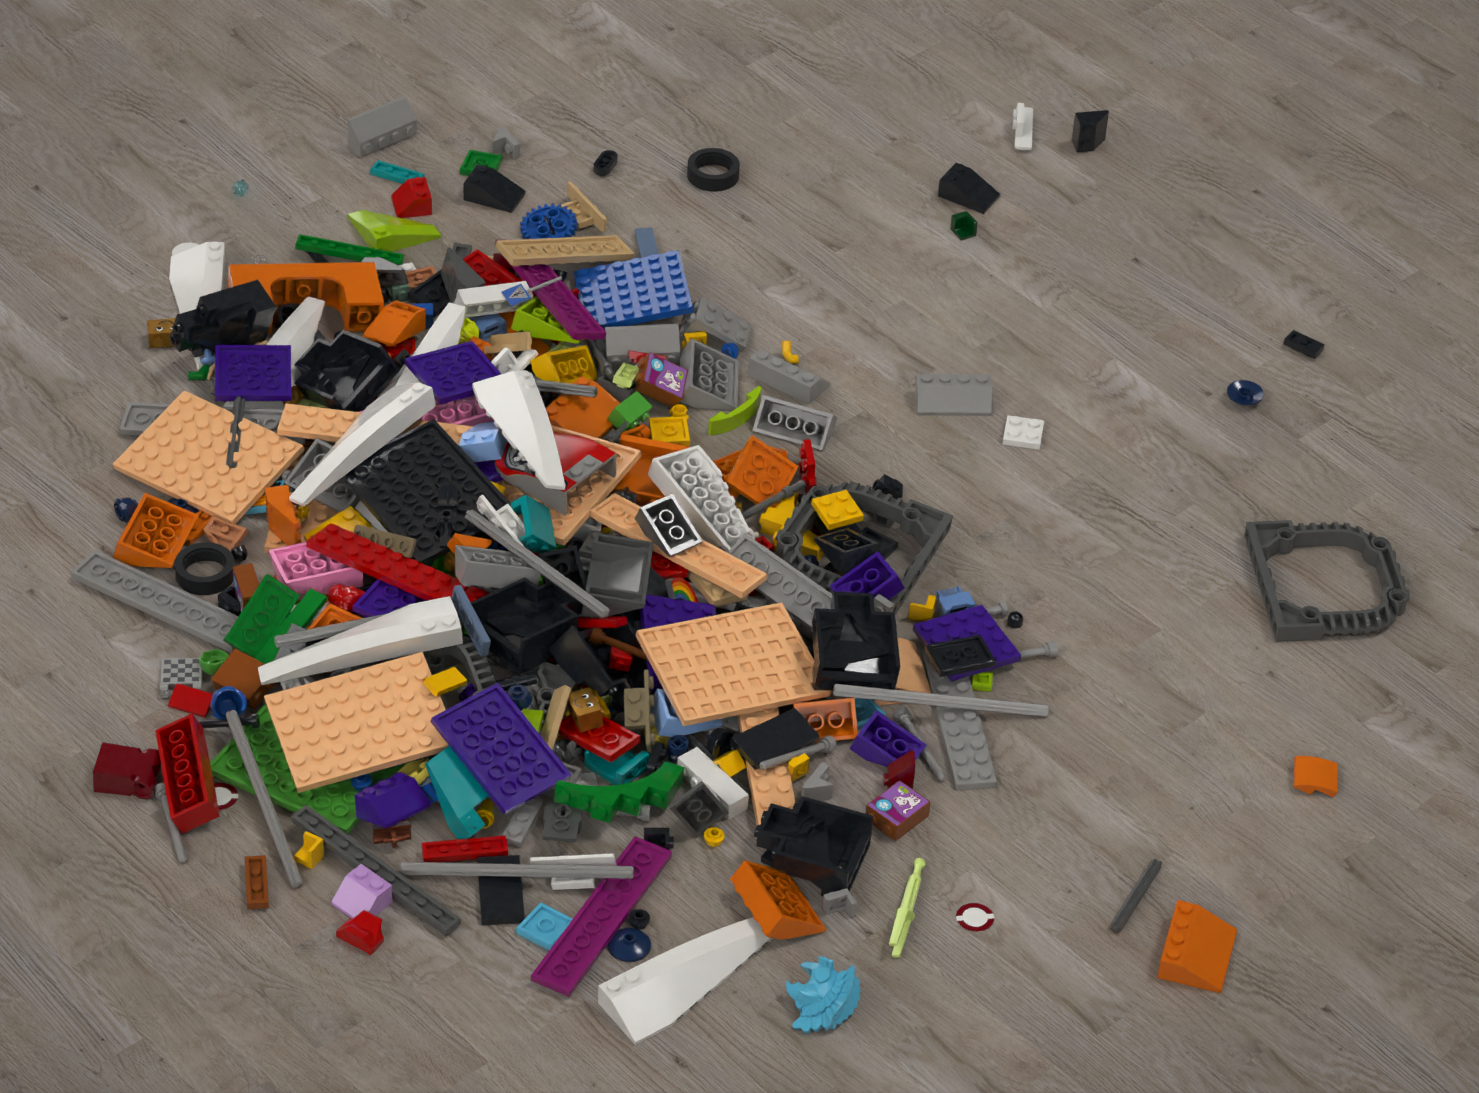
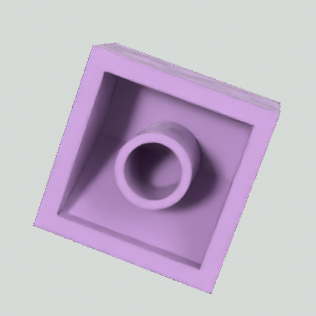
(361, 892)

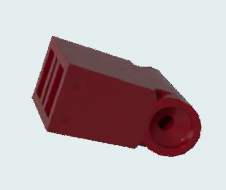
(126, 770)

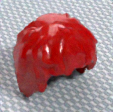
(344, 596)

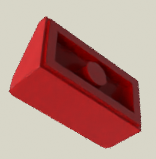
(191, 700)

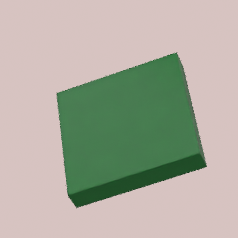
(482, 158)

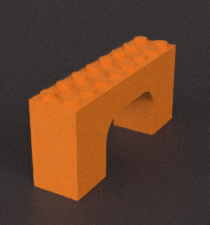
(346, 287)

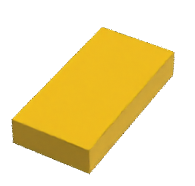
(445, 681)

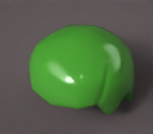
(212, 660)

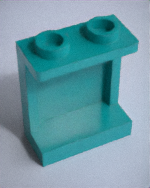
(537, 525)
(620, 771)

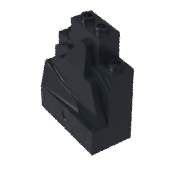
(225, 318)
(345, 372)
(526, 621)
(854, 644)
(589, 662)
(816, 842)

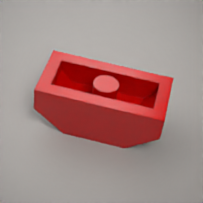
(362, 932)

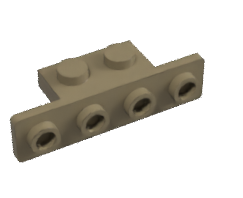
(395, 542)
(638, 709)

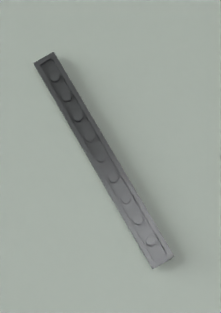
(356, 854)

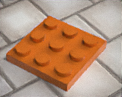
(760, 472)

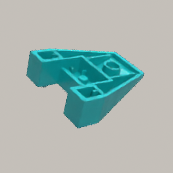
(457, 793)

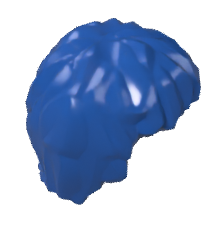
(226, 700)

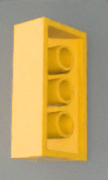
(565, 365)

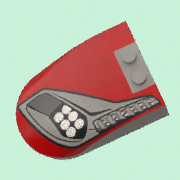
(578, 460)

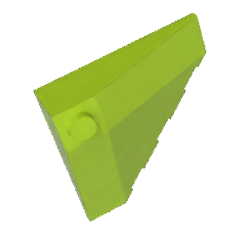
(390, 232)
(539, 321)

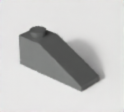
(388, 272)

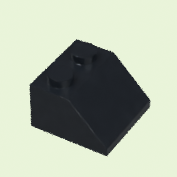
(1089, 130)

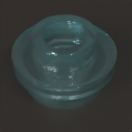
(240, 188)

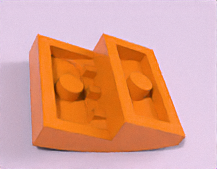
(1315, 774)

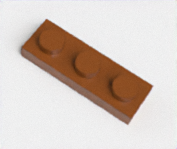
(256, 882)

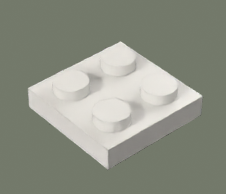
(1023, 432)

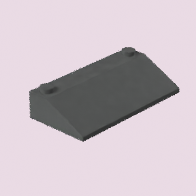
(618, 573)

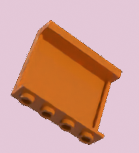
(637, 478)

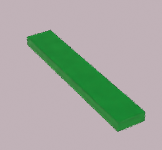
(344, 250)
(300, 615)

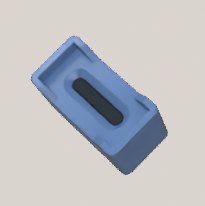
(489, 325)
(953, 601)

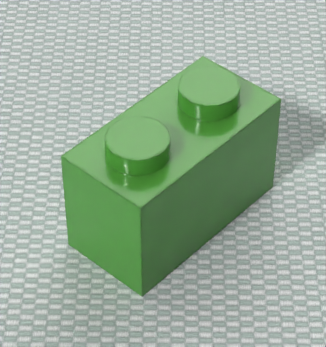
(632, 410)

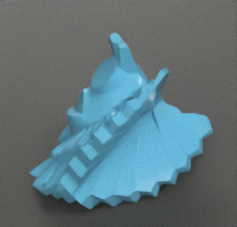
(826, 997)

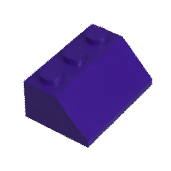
(391, 800)

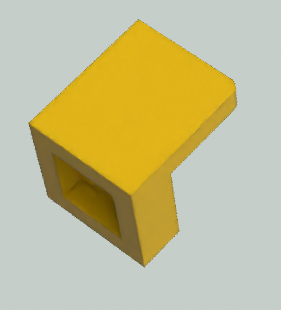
(922, 612)
(730, 762)
(311, 851)

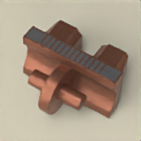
(393, 834)

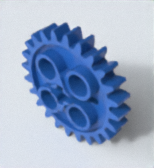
(560, 221)

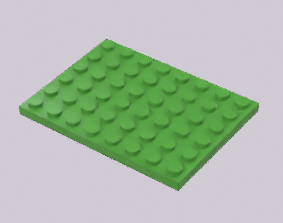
(331, 801)

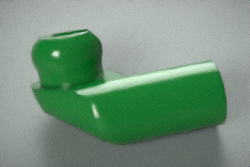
(201, 374)

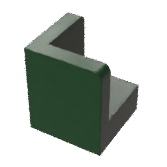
(963, 225)

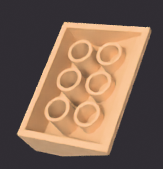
(911, 673)

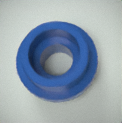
(733, 348)
(361, 782)

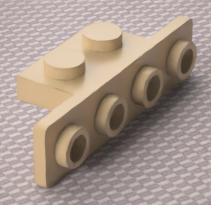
(584, 210)
(514, 341)

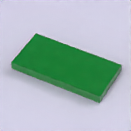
(261, 616)

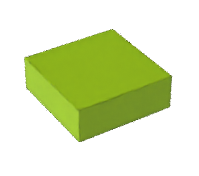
(982, 681)

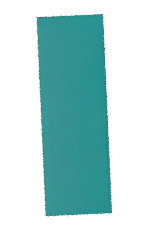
(393, 172)

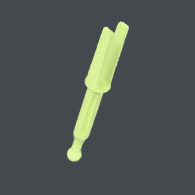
(905, 913)

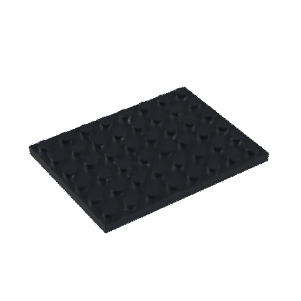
(403, 485)

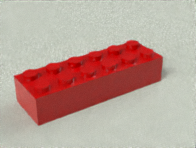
(187, 773)

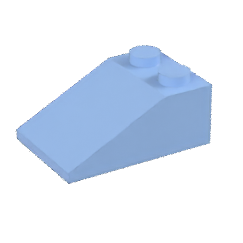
(483, 442)
(669, 724)

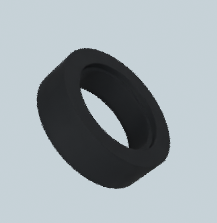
(713, 156)
(204, 552)

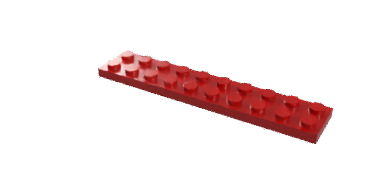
(386, 564)

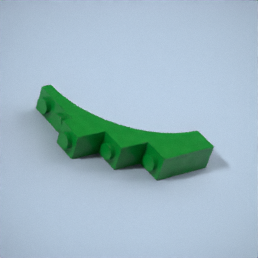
(605, 801)

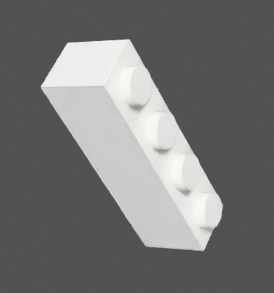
(487, 299)
(701, 768)

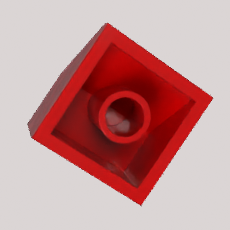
(412, 198)

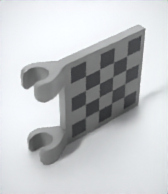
(182, 671)

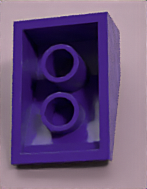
(870, 576)
(884, 741)

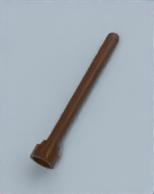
(599, 637)

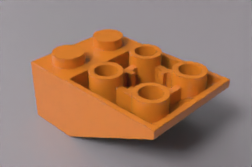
(396, 323)
(282, 515)

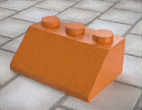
(831, 717)

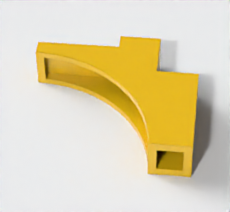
(774, 520)

